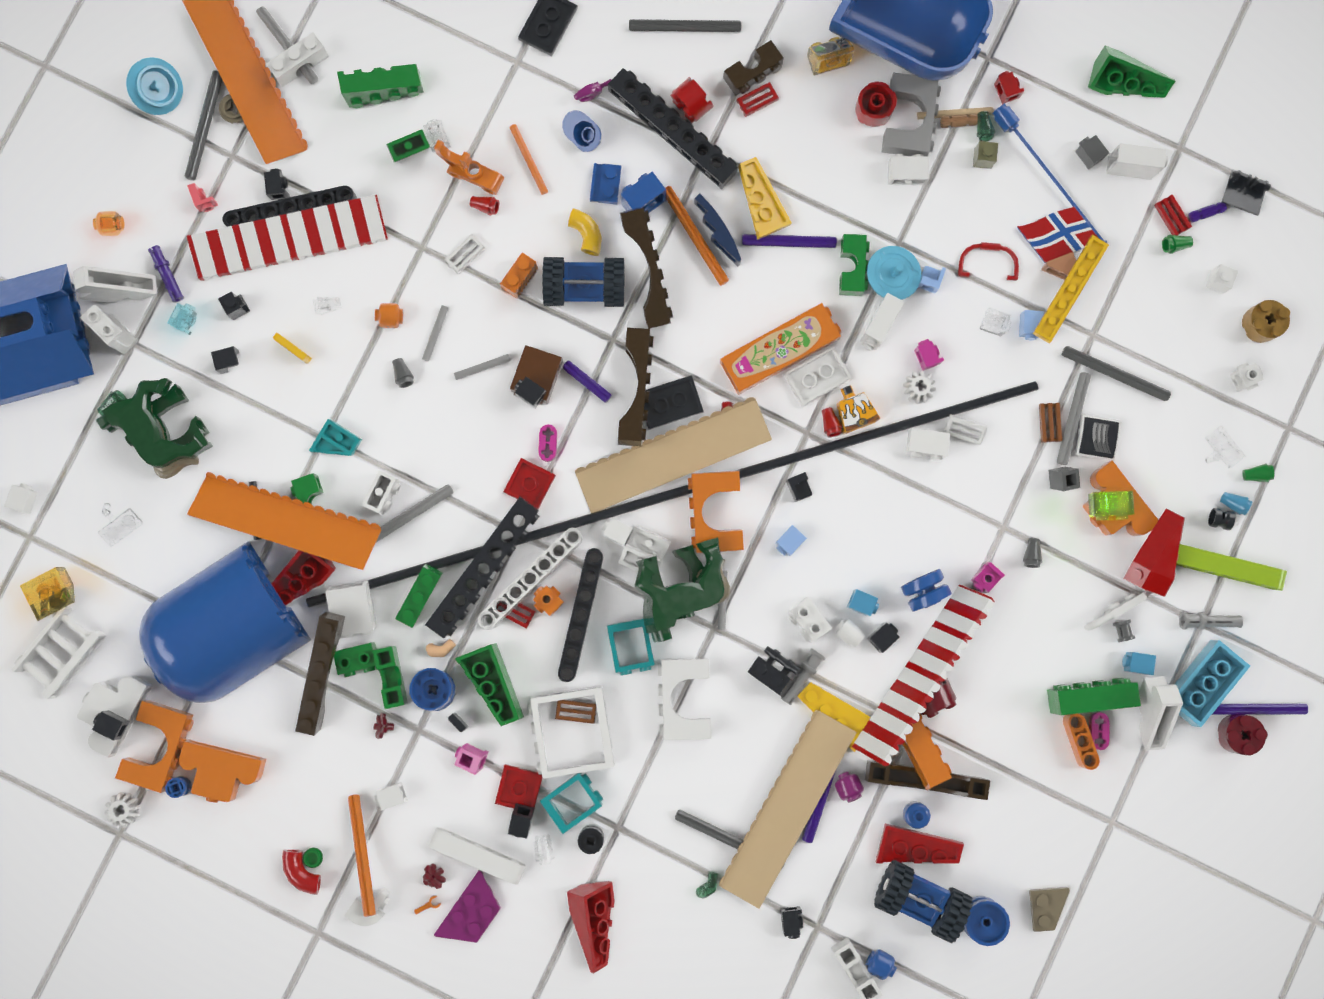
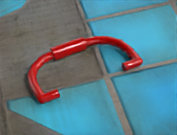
(993, 247)

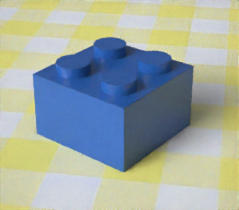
(645, 193)

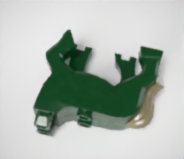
(147, 431)
(680, 601)

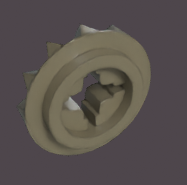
(224, 110)

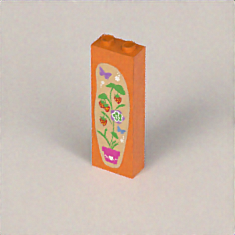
(780, 348)

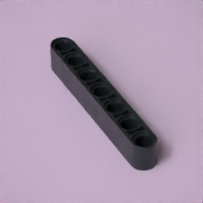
(281, 205)
(574, 623)

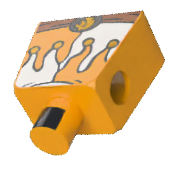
(855, 410)

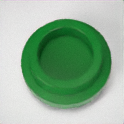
(313, 857)

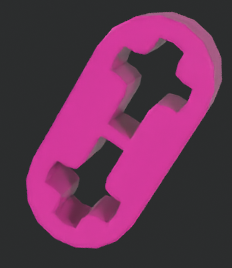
(552, 444)
(1104, 730)

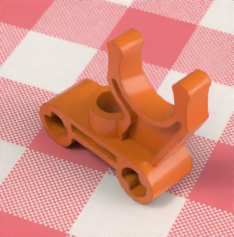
(461, 166)

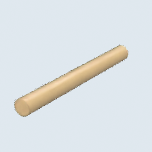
(920, 115)

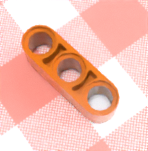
(1087, 748)

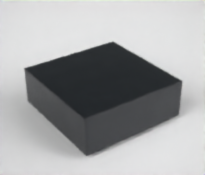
(457, 722)

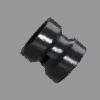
(1222, 519)

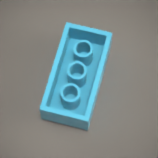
(1209, 681)

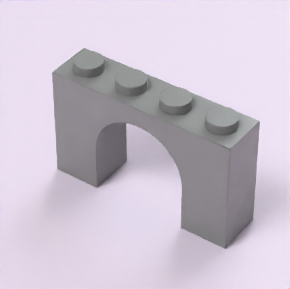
(923, 94)

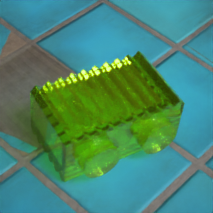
(1110, 504)

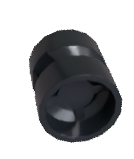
(591, 839)

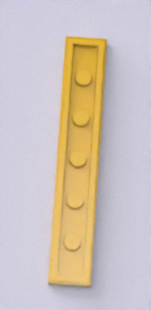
(1070, 289)

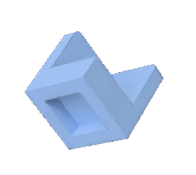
(931, 279)

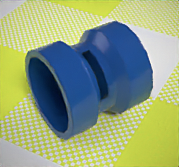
(182, 785)

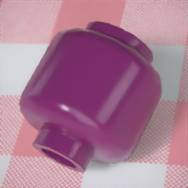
(849, 787)

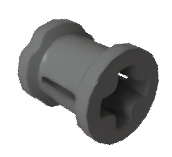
(1124, 630)

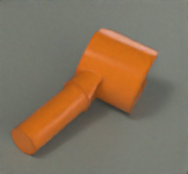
(427, 905)

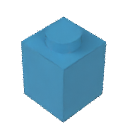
(863, 603)
(1139, 663)

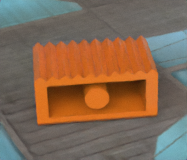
(519, 275)

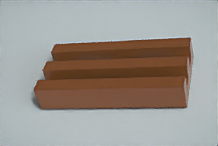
(1049, 406)
(576, 719)

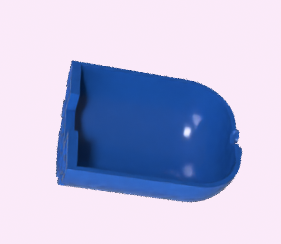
(917, 35)
(219, 629)

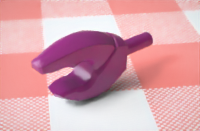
(590, 91)

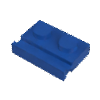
(605, 183)

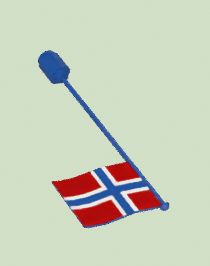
(1061, 230)

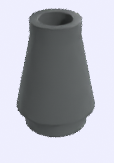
(402, 374)
(1033, 556)

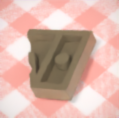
(1047, 907)

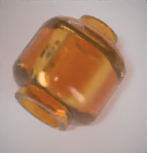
(109, 223)

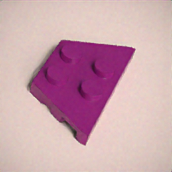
(471, 912)

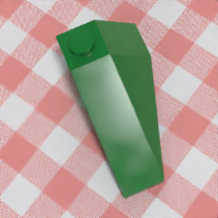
(1122, 74)

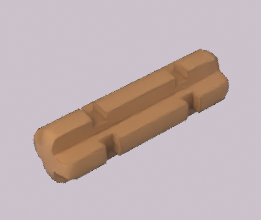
(958, 121)

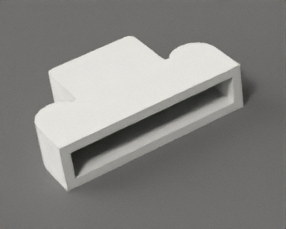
(112, 285)
(123, 701)
(1159, 712)

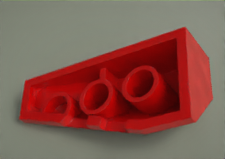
(1157, 558)
(302, 575)
(590, 912)

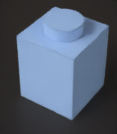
(1028, 322)
(790, 541)

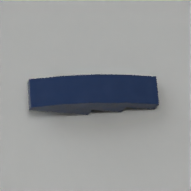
(721, 236)

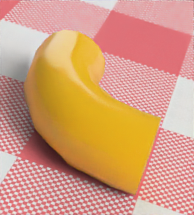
(588, 229)

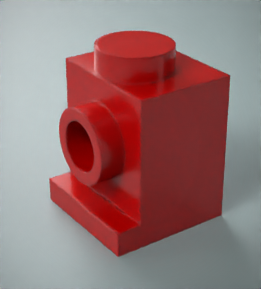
(1008, 87)

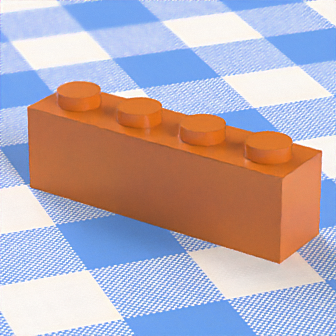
(926, 756)

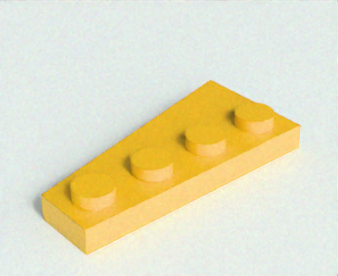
(764, 205)
(819, 699)

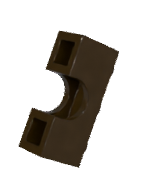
(741, 78)

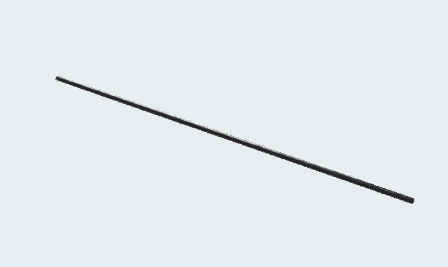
(683, 490)

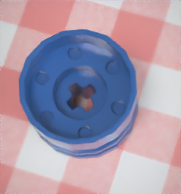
(421, 687)

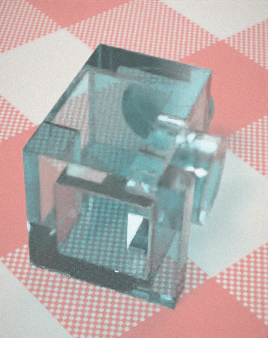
(183, 317)

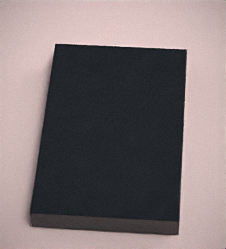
(547, 24)
(672, 402)

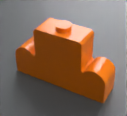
(1108, 479)
(219, 770)

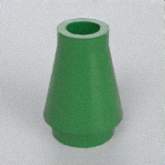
(1176, 243)
(1260, 473)

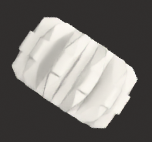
(914, 391)
(115, 812)

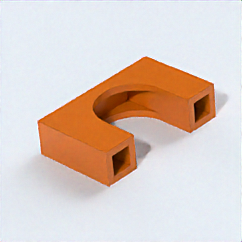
(703, 486)
(175, 726)

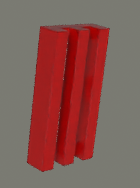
(740, 100)
(1178, 212)
(528, 618)

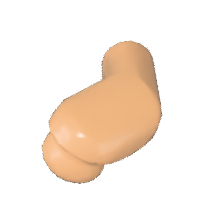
(440, 651)

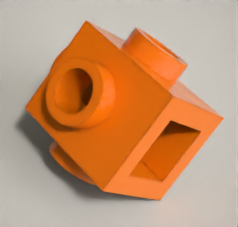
(550, 607)

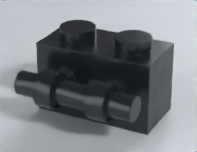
(771, 676)

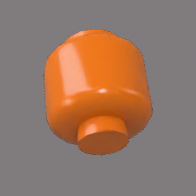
(389, 315)

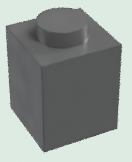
(1091, 151)
(1064, 478)

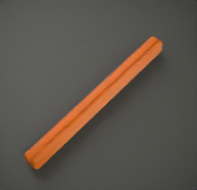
(696, 236)
(361, 855)

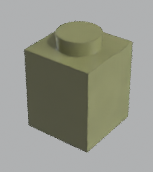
(985, 154)

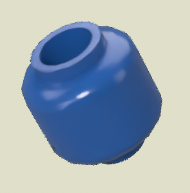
(916, 815)
(881, 964)

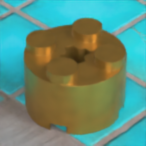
(1266, 321)

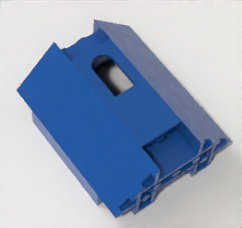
(54, 348)

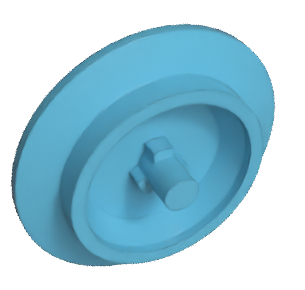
(154, 86)
(894, 272)

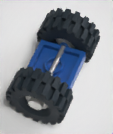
(583, 281)
(923, 900)

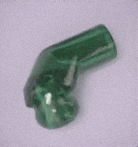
(709, 887)

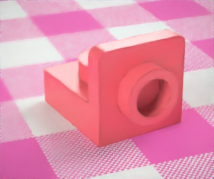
(200, 200)

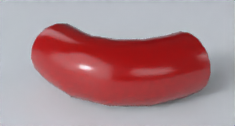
(297, 874)

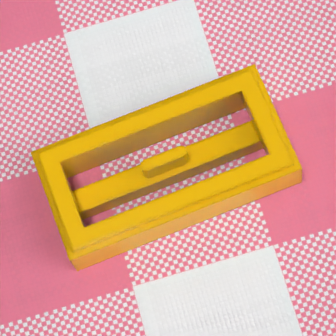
(292, 348)

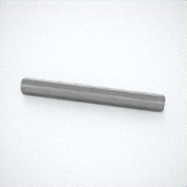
(284, 41)
(1073, 418)
(415, 511)

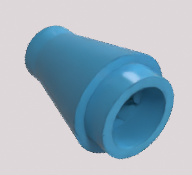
(1236, 503)

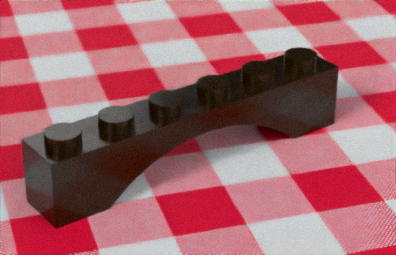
(655, 307)
(631, 424)
(314, 694)
(907, 776)

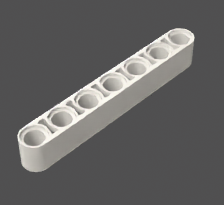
(521, 583)

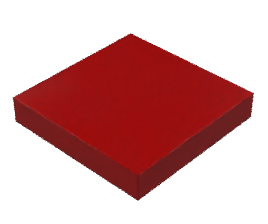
(529, 482)
(518, 786)

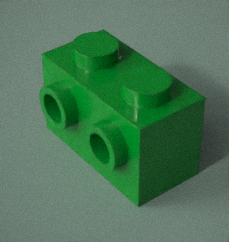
(355, 659)

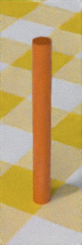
(528, 158)

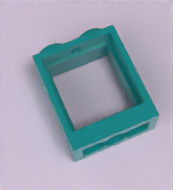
(625, 670)
(555, 814)

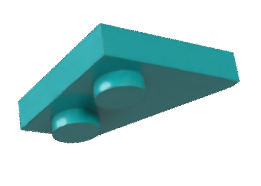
(335, 440)

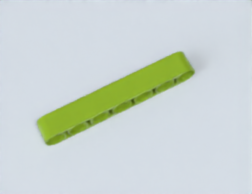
(1231, 567)

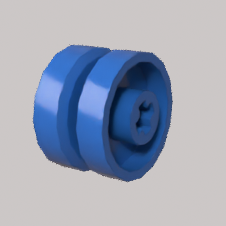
(927, 593)
(989, 931)

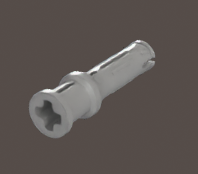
(1202, 621)
(807, 669)

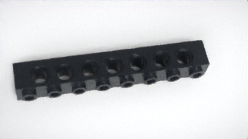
(627, 79)
(437, 621)

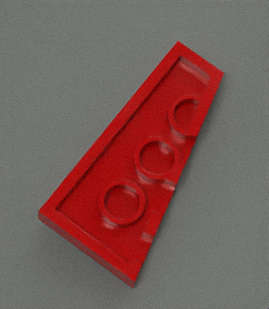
(916, 847)

